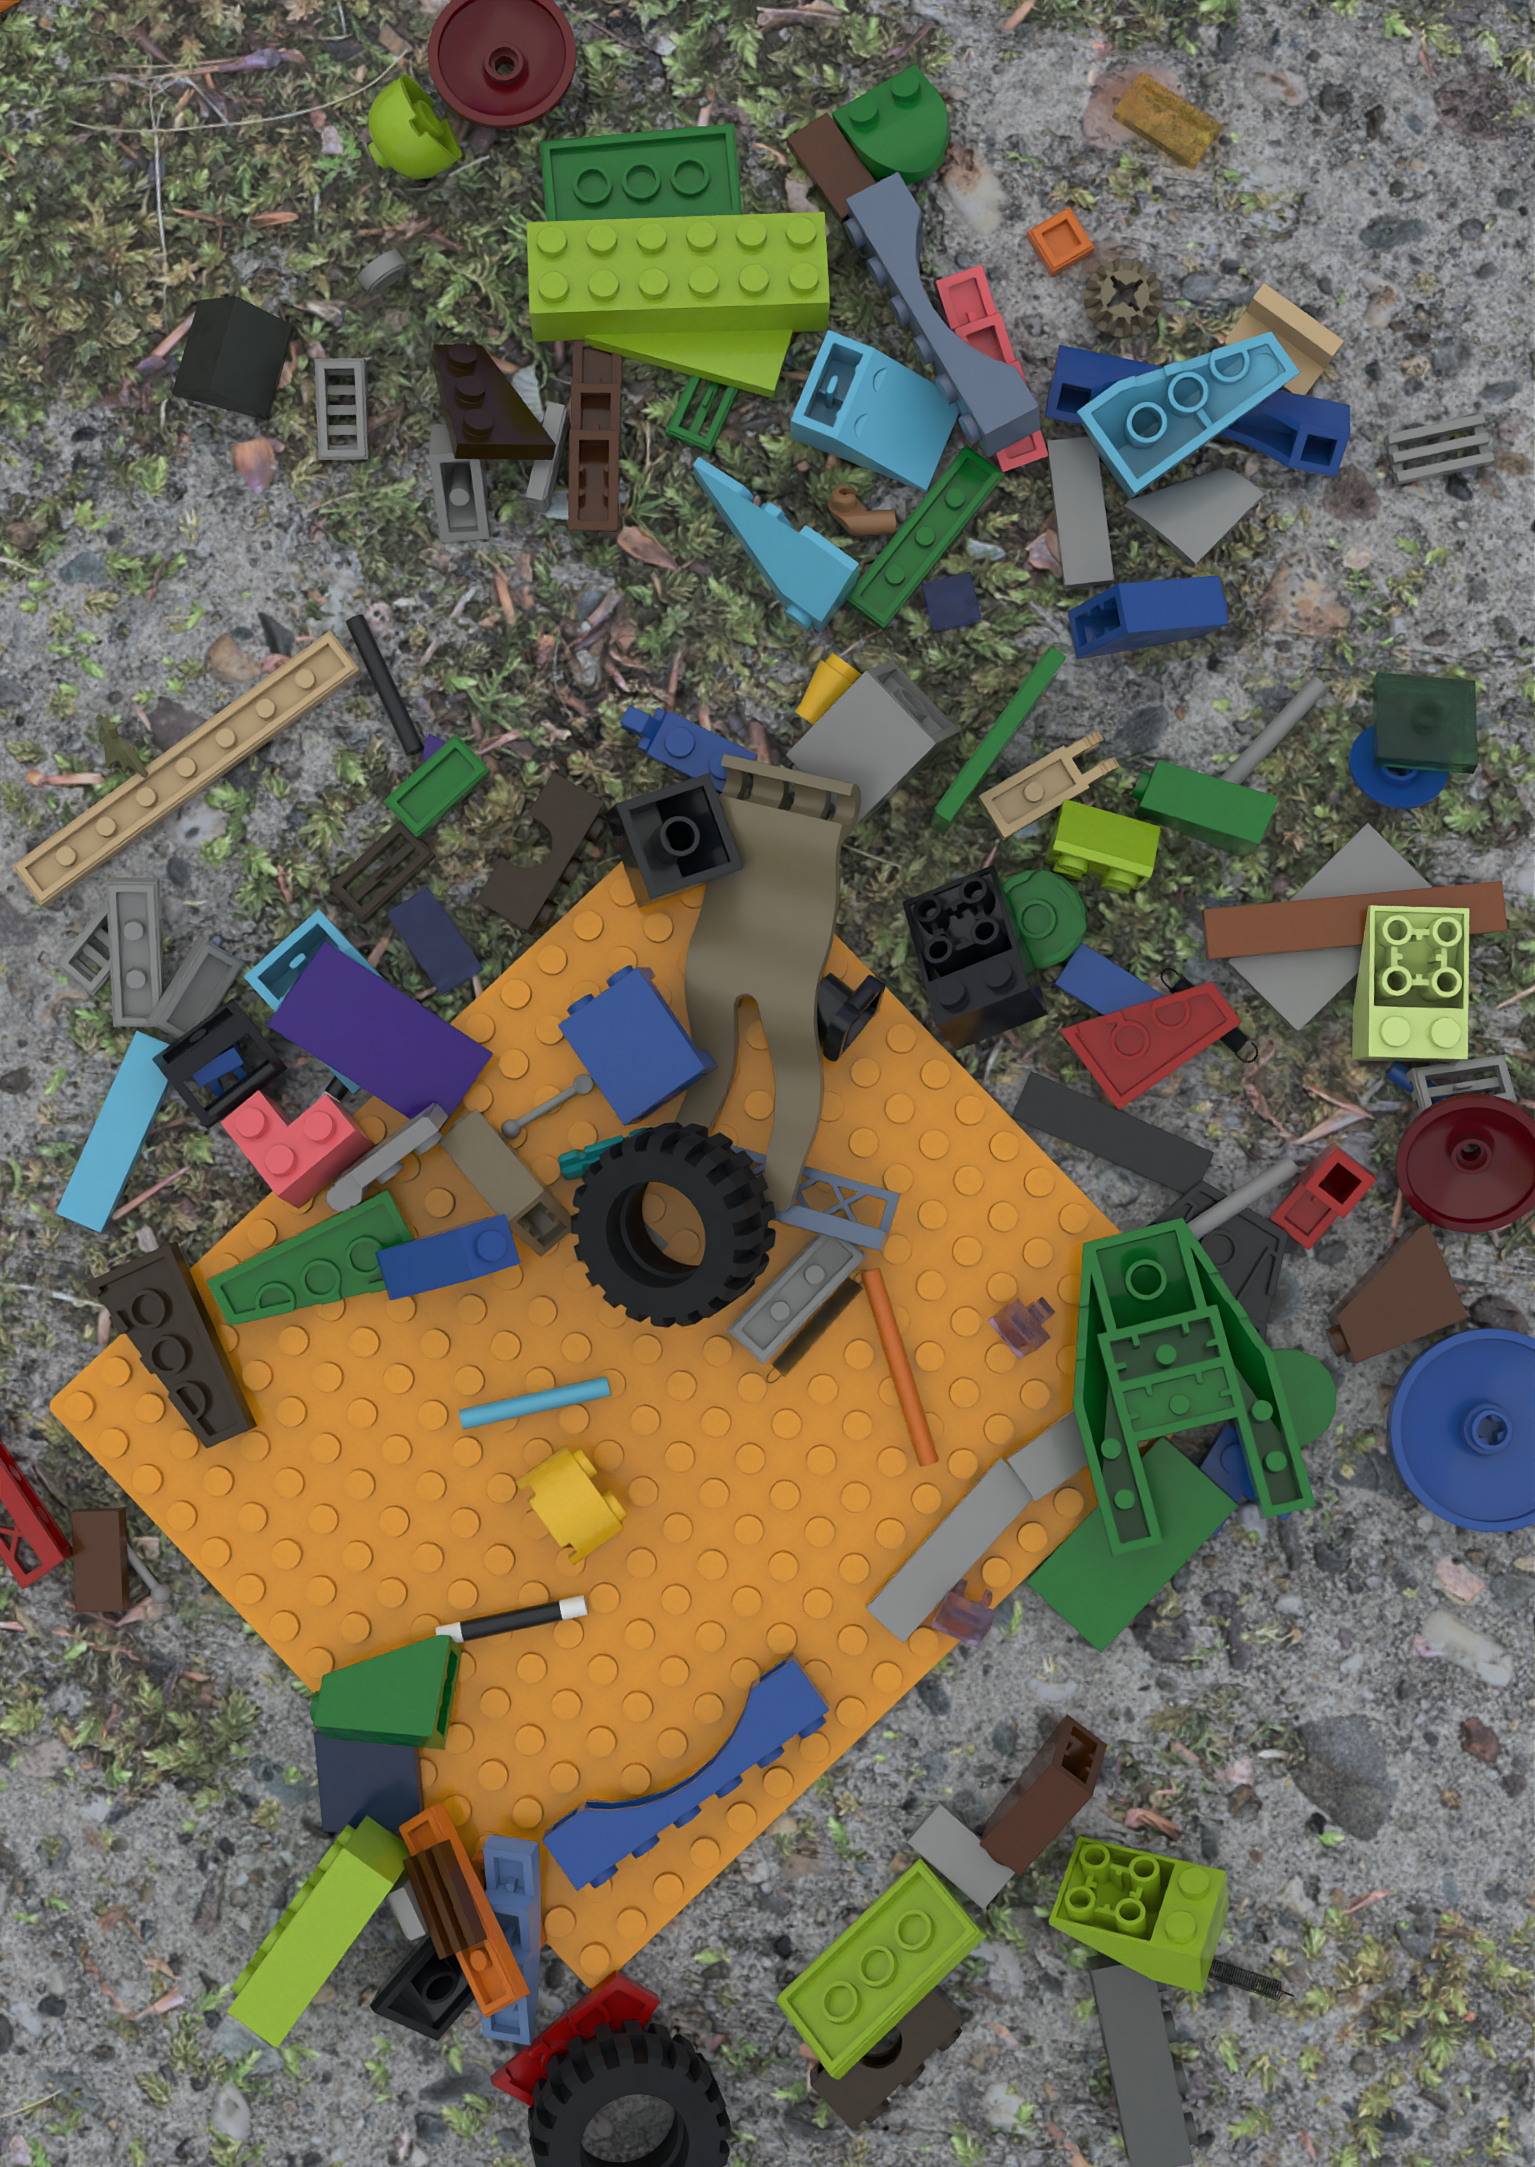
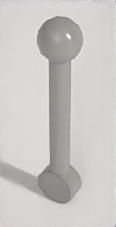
(582, 1084)
(159, 1593)

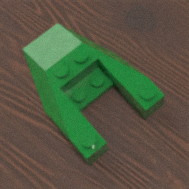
(1166, 1355)

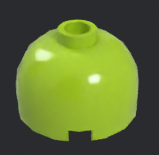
(409, 133)

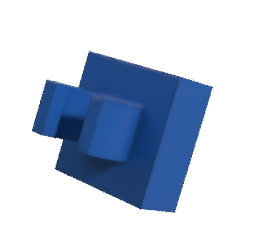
(228, 1061)

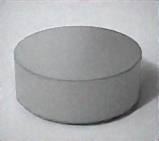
(382, 272)

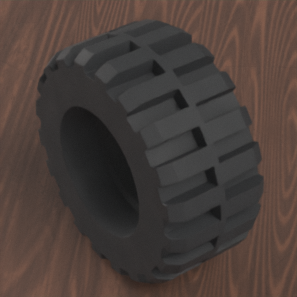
(622, 1252)
(624, 2065)

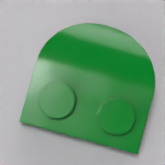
(898, 127)

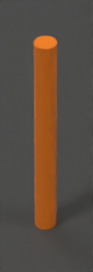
(899, 1367)

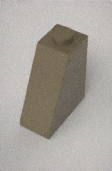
(506, 1182)

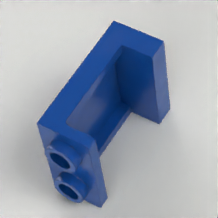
(634, 1045)

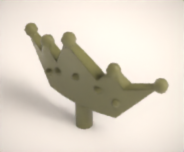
(117, 748)

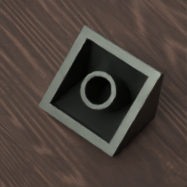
(233, 357)

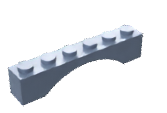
(988, 392)

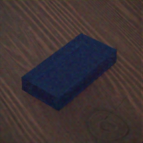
(435, 941)

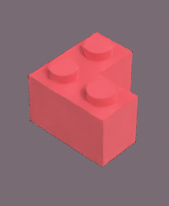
(298, 1154)

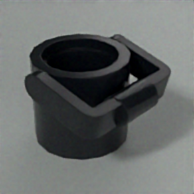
(845, 1012)

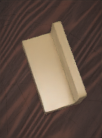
(1300, 335)

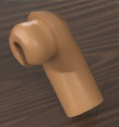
(856, 518)

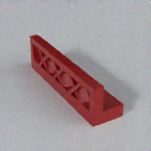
(31, 1522)

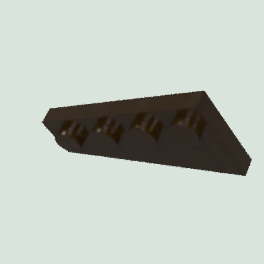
(169, 1325)

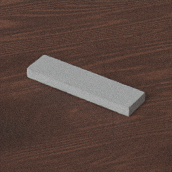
(950, 1550)

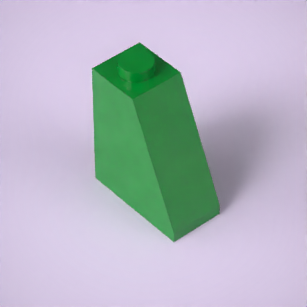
(1204, 807)
(392, 1697)

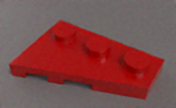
(1150, 1039)
(609, 2002)

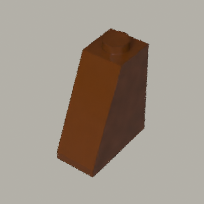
(1396, 1299)
(1044, 1796)

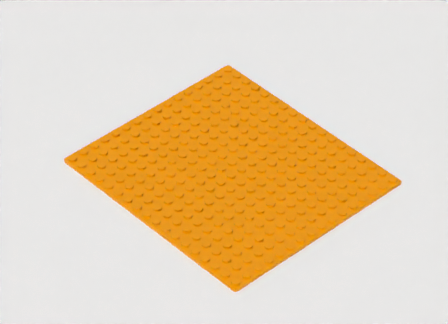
(746, 1500)

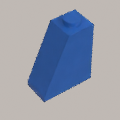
(1147, 615)
(448, 1257)

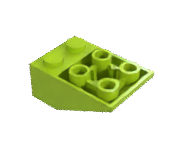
(1144, 1910)

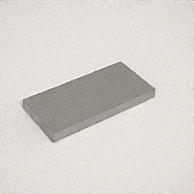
(1305, 981)

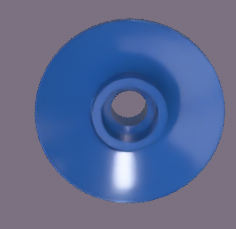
(1406, 791)

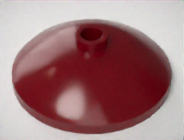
(482, 35)
(1469, 1188)

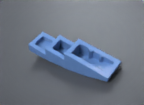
(515, 1898)

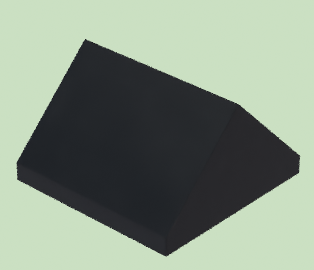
(424, 1991)

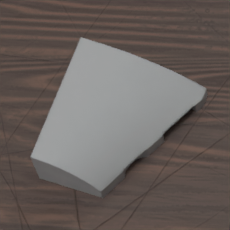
(1196, 512)

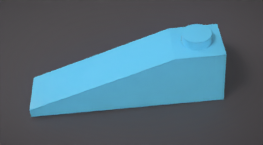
(1168, 414)
(799, 567)

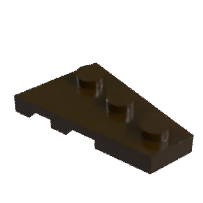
(484, 409)

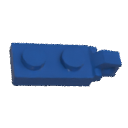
(682, 744)

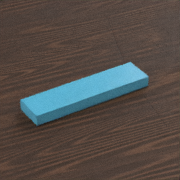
(117, 1136)

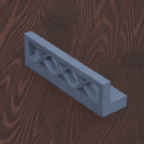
(825, 1222)

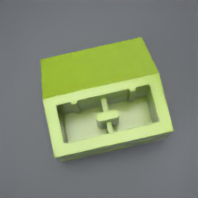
(1102, 847)

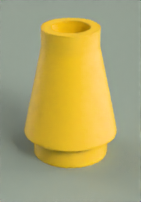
(826, 687)

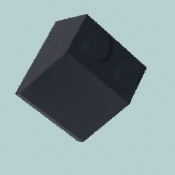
(673, 840)

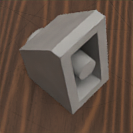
(458, 491)

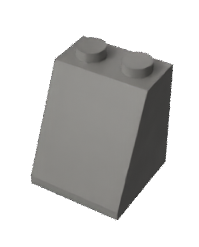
(874, 737)

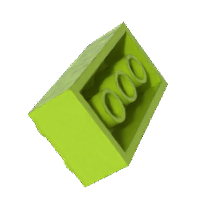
(317, 1929)

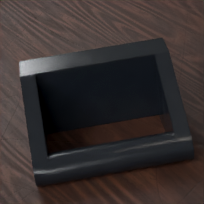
(203, 1045)

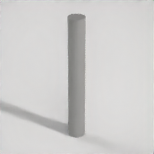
(1275, 731)
(1243, 1197)

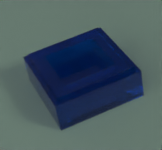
(951, 602)

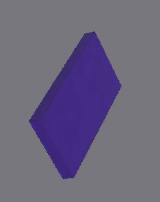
(378, 1035)

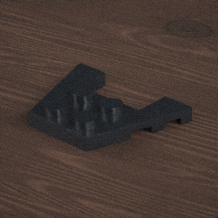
(1243, 1249)

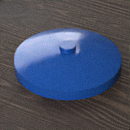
(1468, 1429)

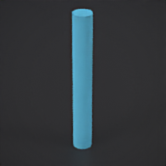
(534, 1402)

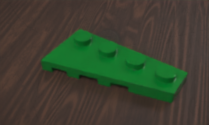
(314, 1265)

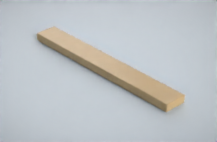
(186, 769)

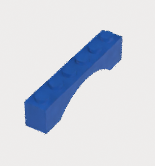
(1286, 426)
(604, 1832)

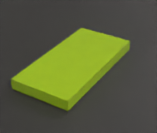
(731, 358)
(879, 1968)

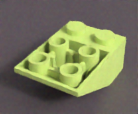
(1413, 985)

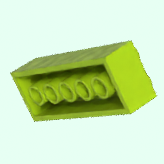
(678, 275)

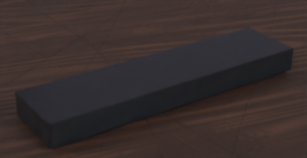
(1111, 1134)

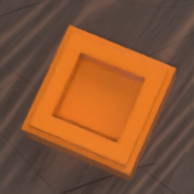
(1060, 242)

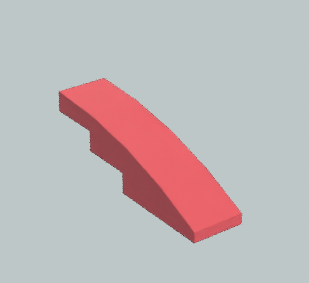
(973, 317)

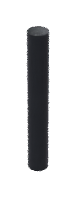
(384, 685)

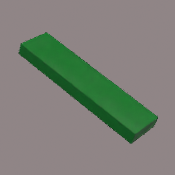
(924, 538)

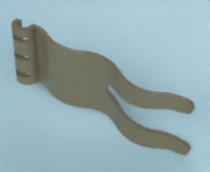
(769, 940)

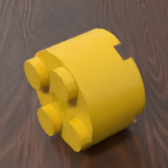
(572, 1504)

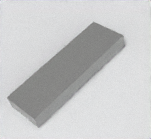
(1079, 513)
(134, 949)
(795, 1295)

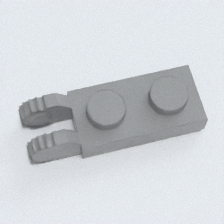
(384, 1159)

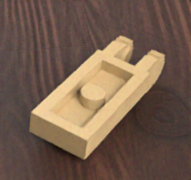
(1043, 787)

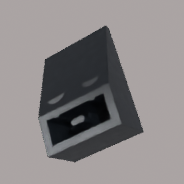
(973, 959)

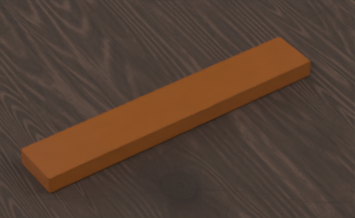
(1336, 920)

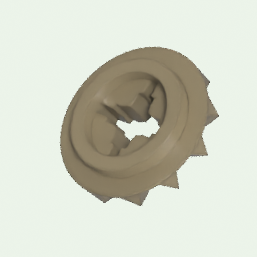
(1121, 319)

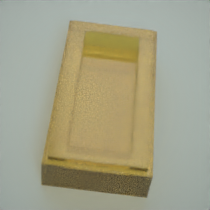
(1167, 121)

